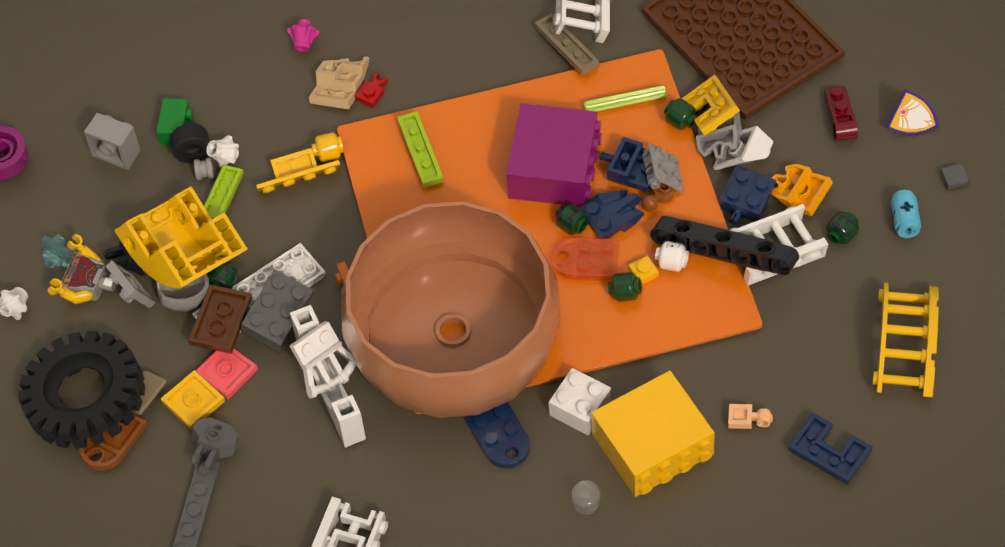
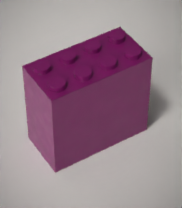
(553, 155)

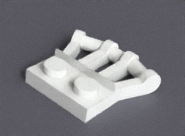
(314, 348)

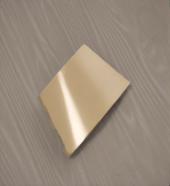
(338, 82)

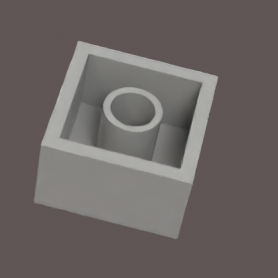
(112, 141)

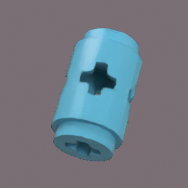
(905, 213)

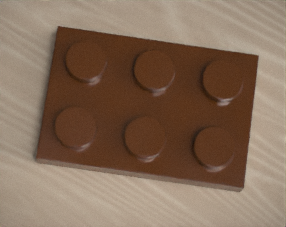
(220, 319)

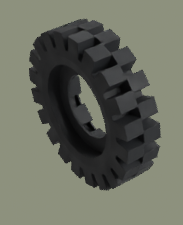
(75, 425)

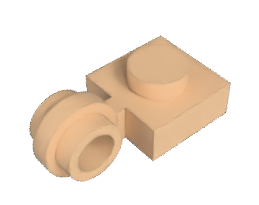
(742, 416)

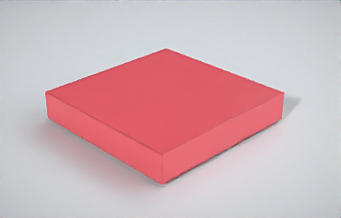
(227, 371)

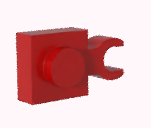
(371, 92)

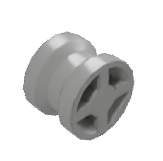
(204, 168)

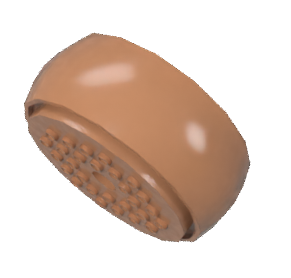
(444, 269)

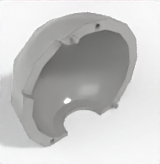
(185, 298)

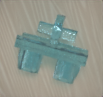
(55, 252)

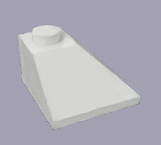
(753, 146)

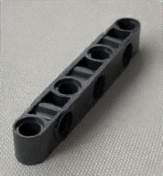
(726, 245)

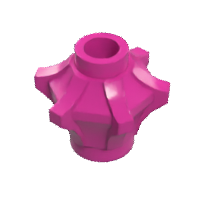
(303, 35)

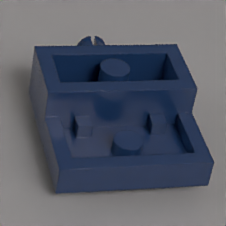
(627, 165)
(746, 195)

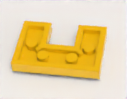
(718, 98)

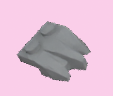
(722, 138)

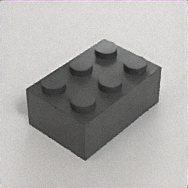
(270, 316)

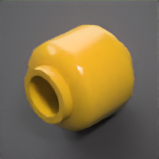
(327, 147)

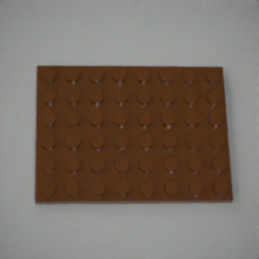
(750, 45)

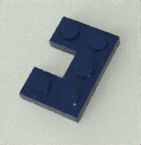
(810, 447)

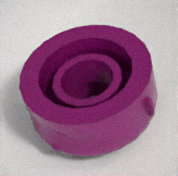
(17, 158)

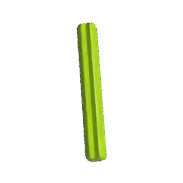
(625, 98)

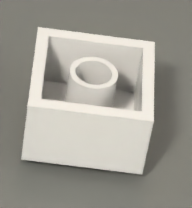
(577, 399)

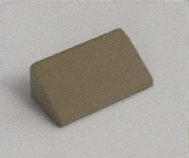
(153, 385)

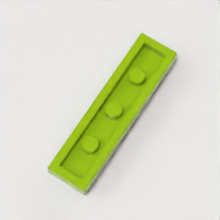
(420, 149)

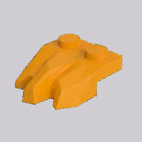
(801, 187)

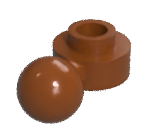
(651, 201)

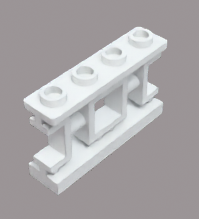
(329, 536)

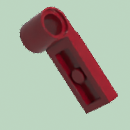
(841, 113)

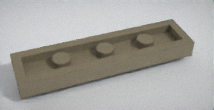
(567, 45)

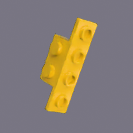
(295, 167)

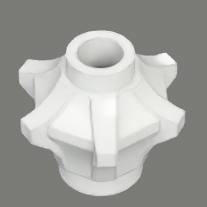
(223, 150)
(13, 302)

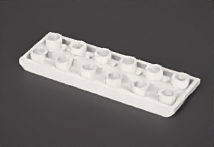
(294, 263)

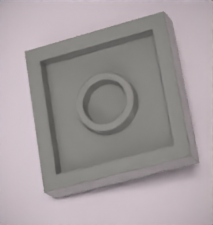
(131, 286)

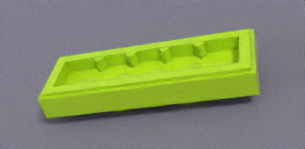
(223, 190)

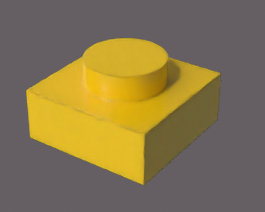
(644, 269)

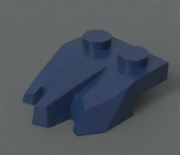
(612, 212)

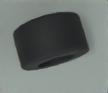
(189, 142)

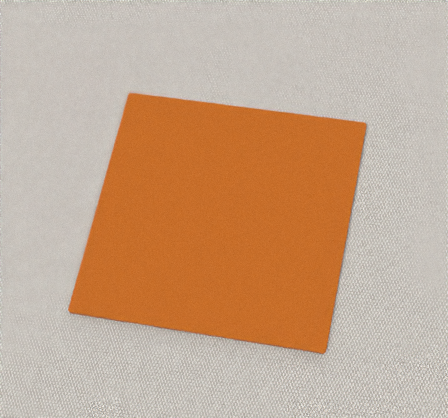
(473, 150)

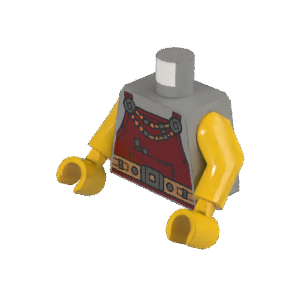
(84, 277)

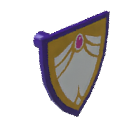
(912, 115)

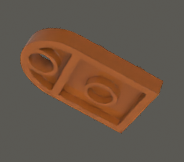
(114, 448)

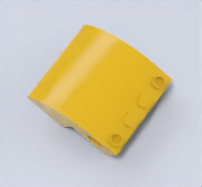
(180, 240)

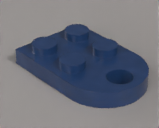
(499, 433)

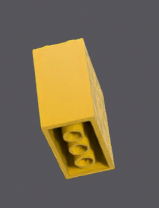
(653, 433)

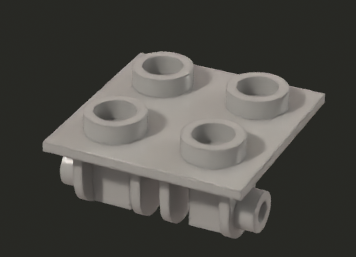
(662, 168)

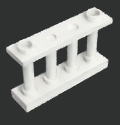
(600, 10)
(807, 253)

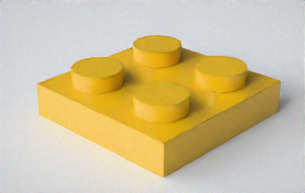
(192, 399)

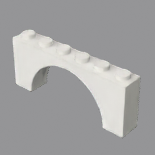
(340, 406)

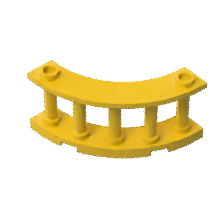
(928, 332)

